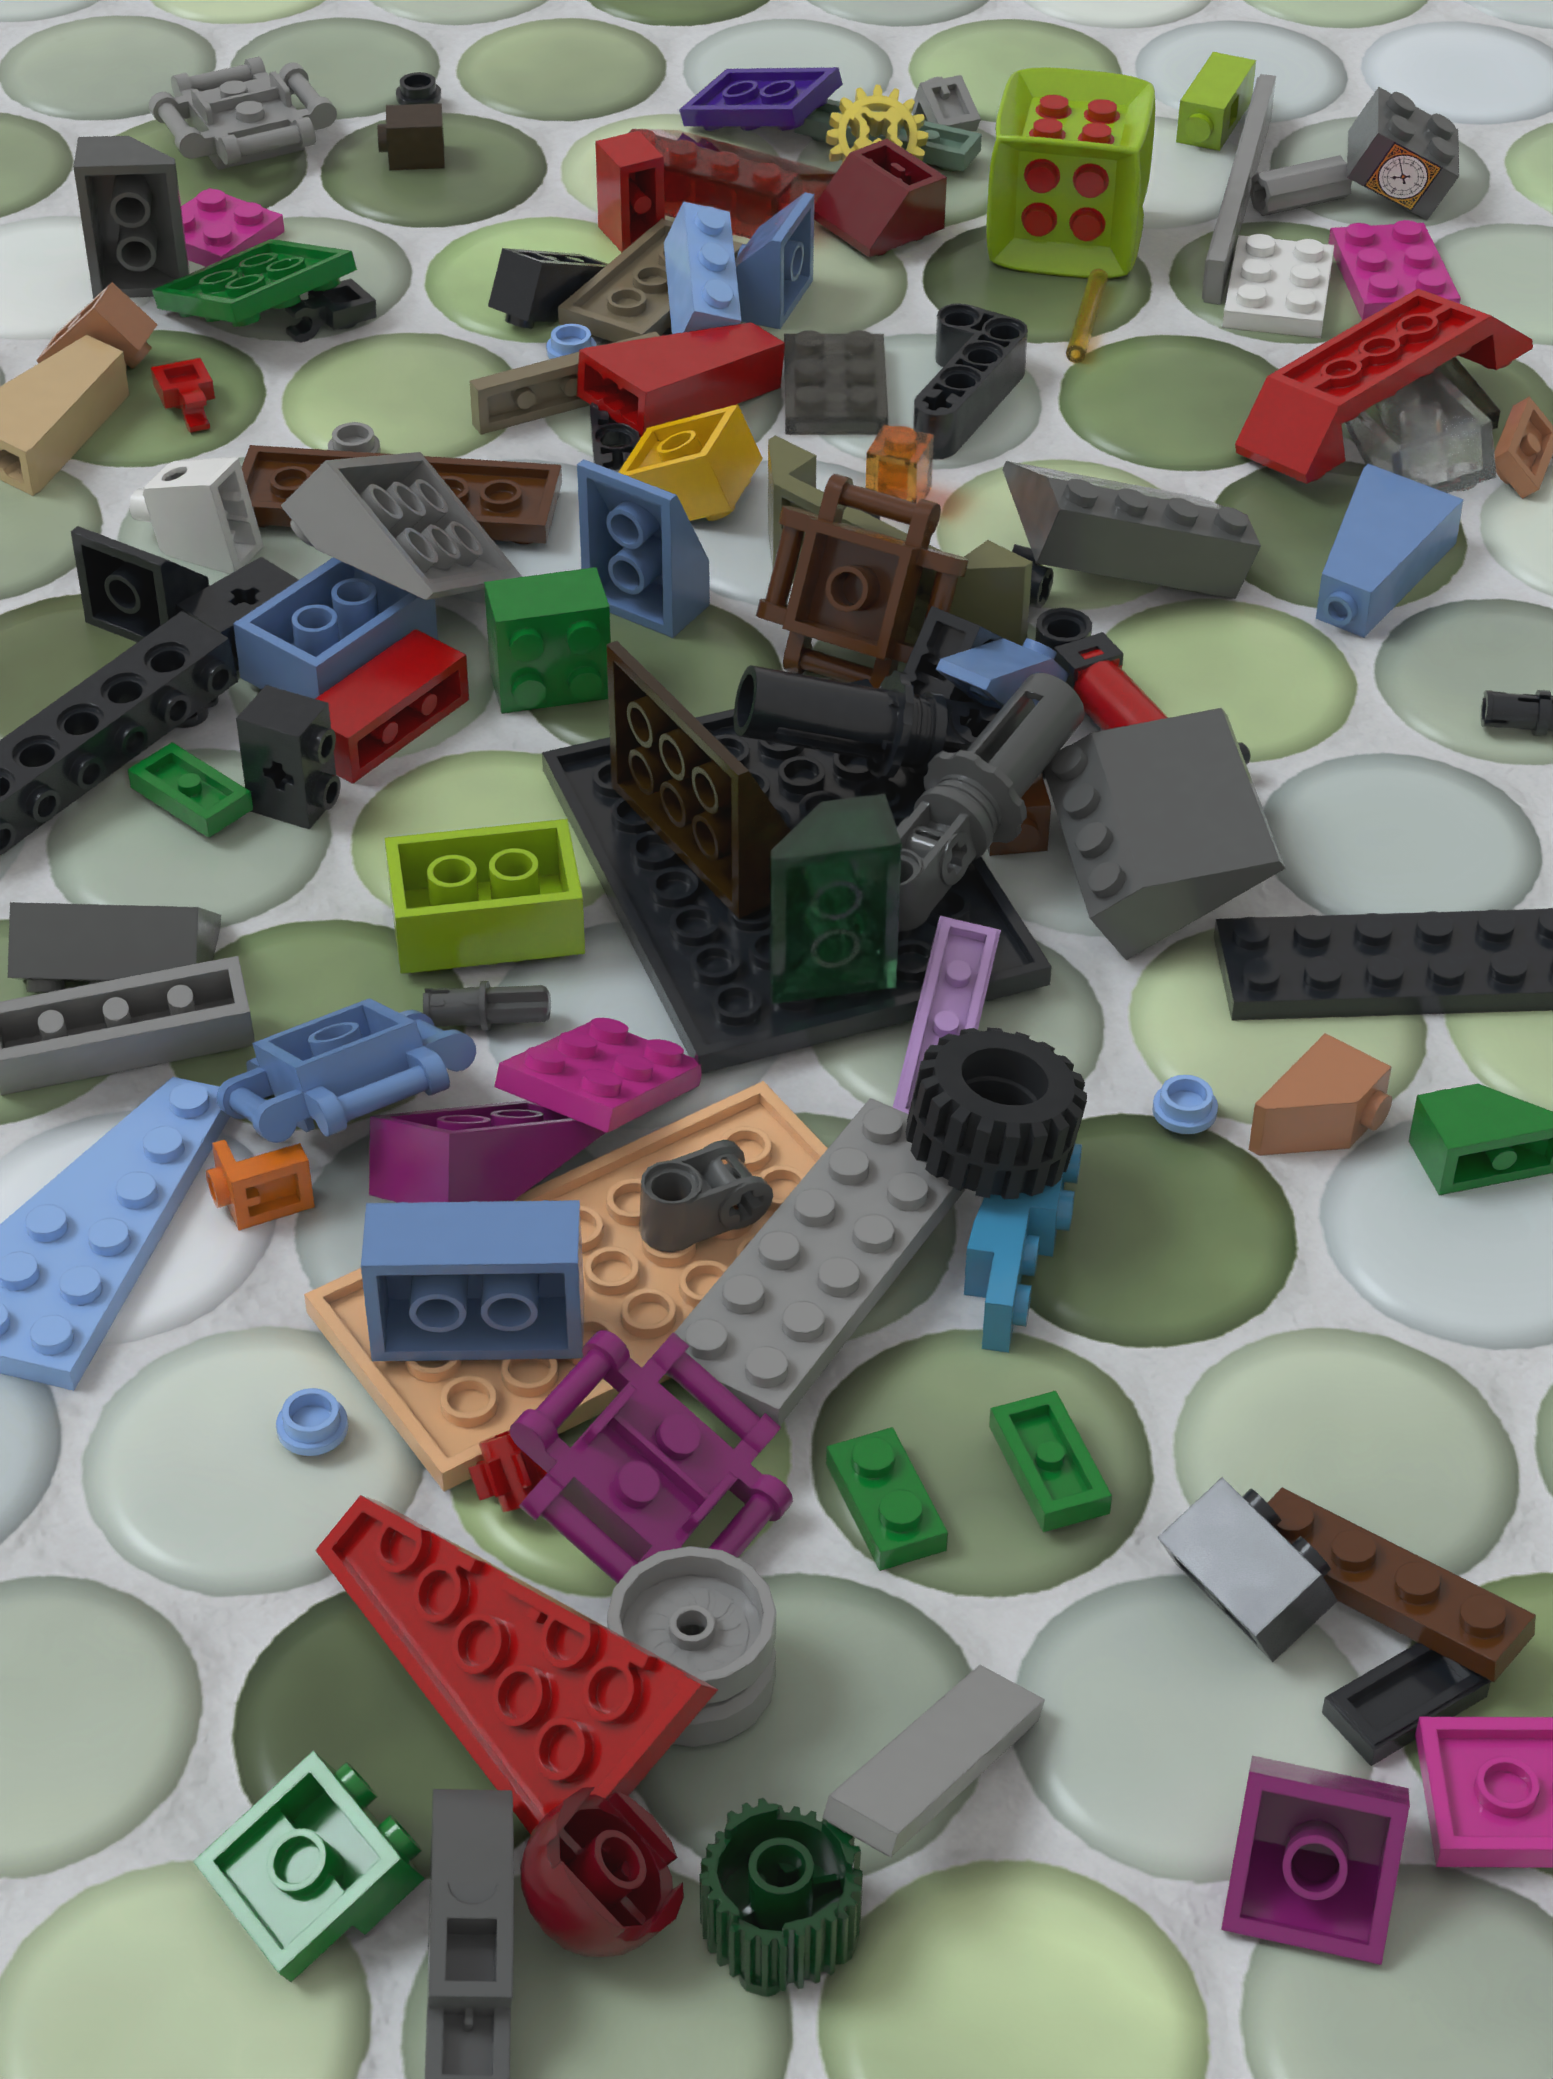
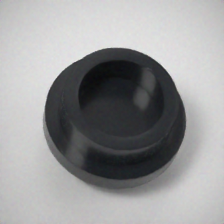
(418, 89)

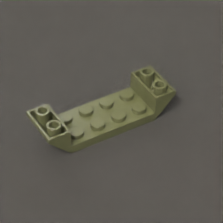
(995, 581)

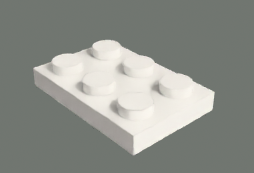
(1278, 286)

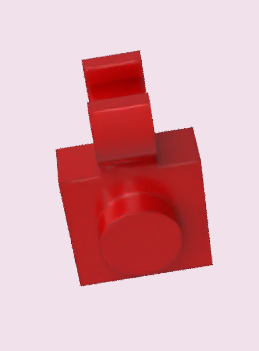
(185, 387)

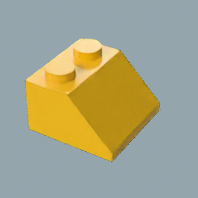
(699, 459)

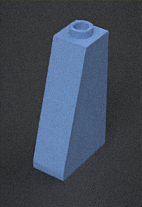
(1384, 548)

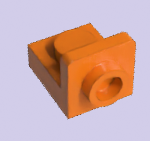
(262, 1185)

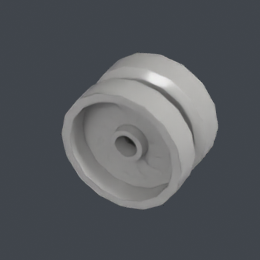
(709, 1620)

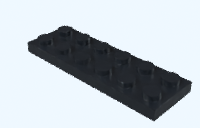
(1386, 964)

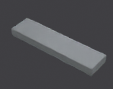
(933, 1760)

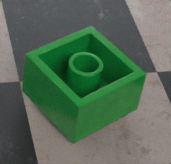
(548, 639)

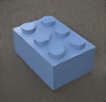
(326, 629)
(473, 1280)

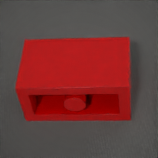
(628, 187)

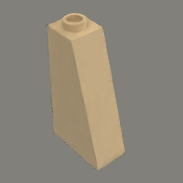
(56, 410)

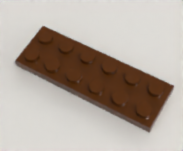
(503, 496)

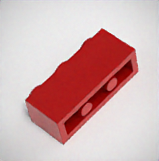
(394, 701)

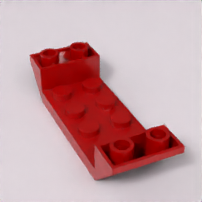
(1304, 403)

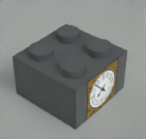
(1403, 152)

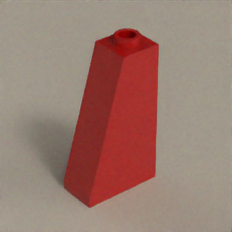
(680, 373)

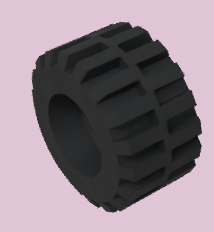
(995, 1113)

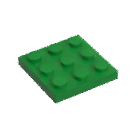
(255, 281)

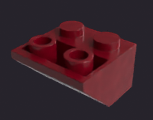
(882, 199)

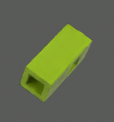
(1215, 101)

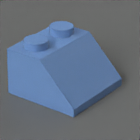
(777, 265)

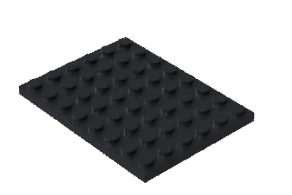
(716, 966)

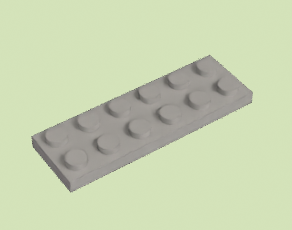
(818, 1265)

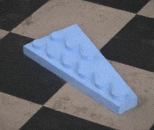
(92, 1230)

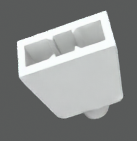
(201, 513)

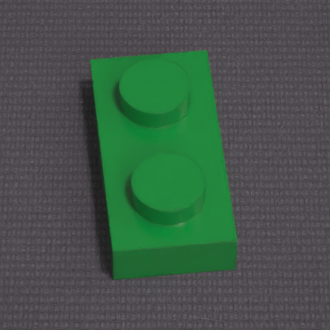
(190, 789)
(1050, 1461)
(886, 1498)

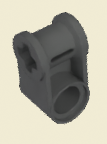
(696, 1195)

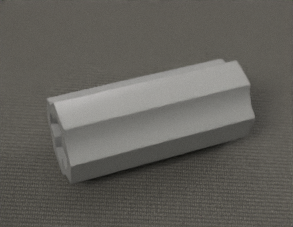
(1300, 185)

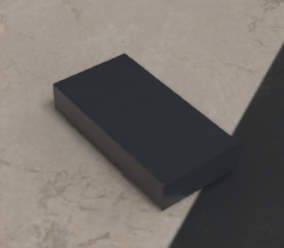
(1384, 1705)

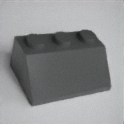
(129, 215)
(104, 941)

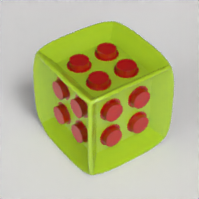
(1070, 172)

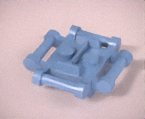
(343, 1069)

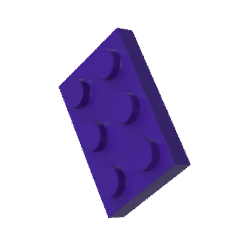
(761, 98)

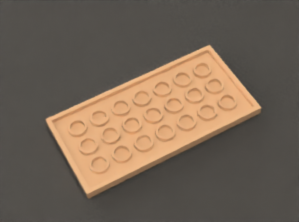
(628, 1286)

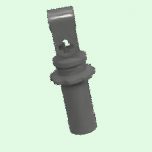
(978, 792)

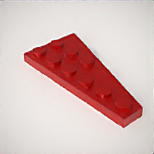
(513, 1672)

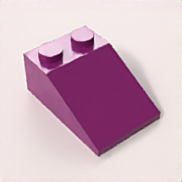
(470, 1151)

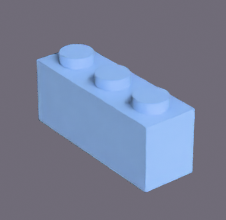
(701, 270)

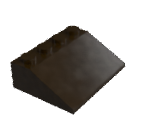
(690, 787)

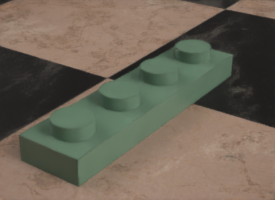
(946, 146)

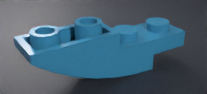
(1007, 1245)

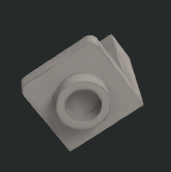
(947, 103)

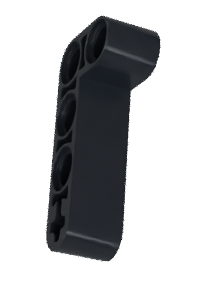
(981, 365)

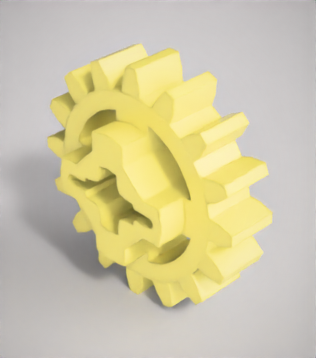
(865, 120)

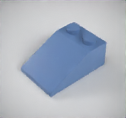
(641, 549)

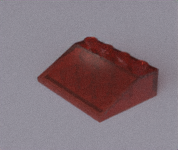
(731, 178)

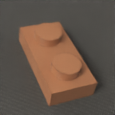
(1524, 448)

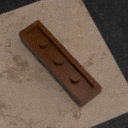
(1409, 1590)

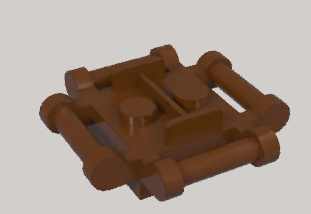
(854, 582)

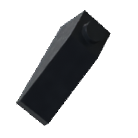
(535, 283)

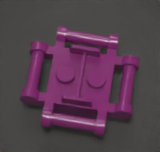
(646, 1462)

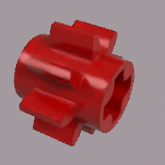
(505, 1472)

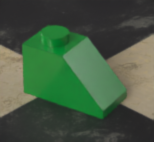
(1480, 1138)

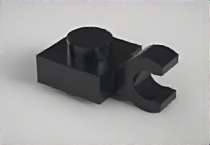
(337, 307)

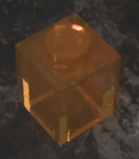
(900, 463)

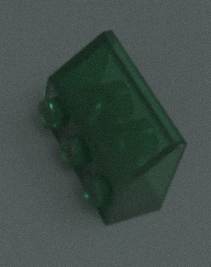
(836, 902)

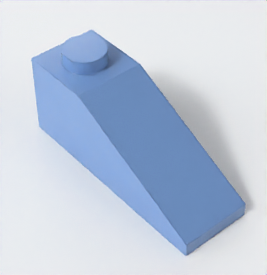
(998, 669)

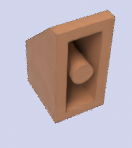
(112, 320)
(1322, 1101)

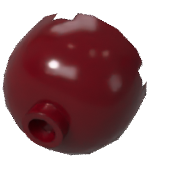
(600, 1875)

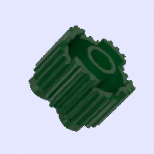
(780, 1897)

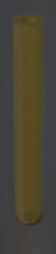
(1087, 316)

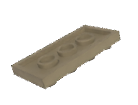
(628, 293)

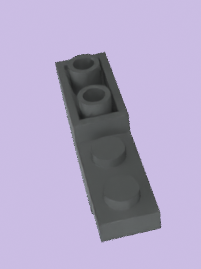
(470, 1935)

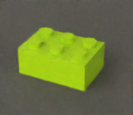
(485, 896)

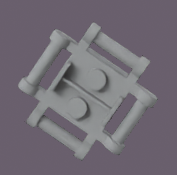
(242, 113)

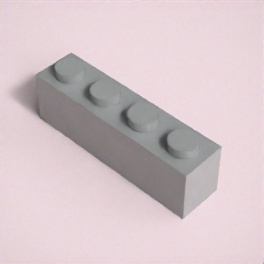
(123, 1025)

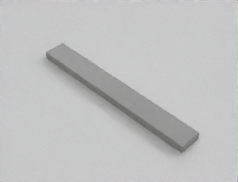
(1238, 190)

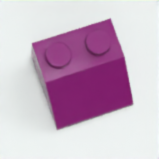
(1316, 1859)

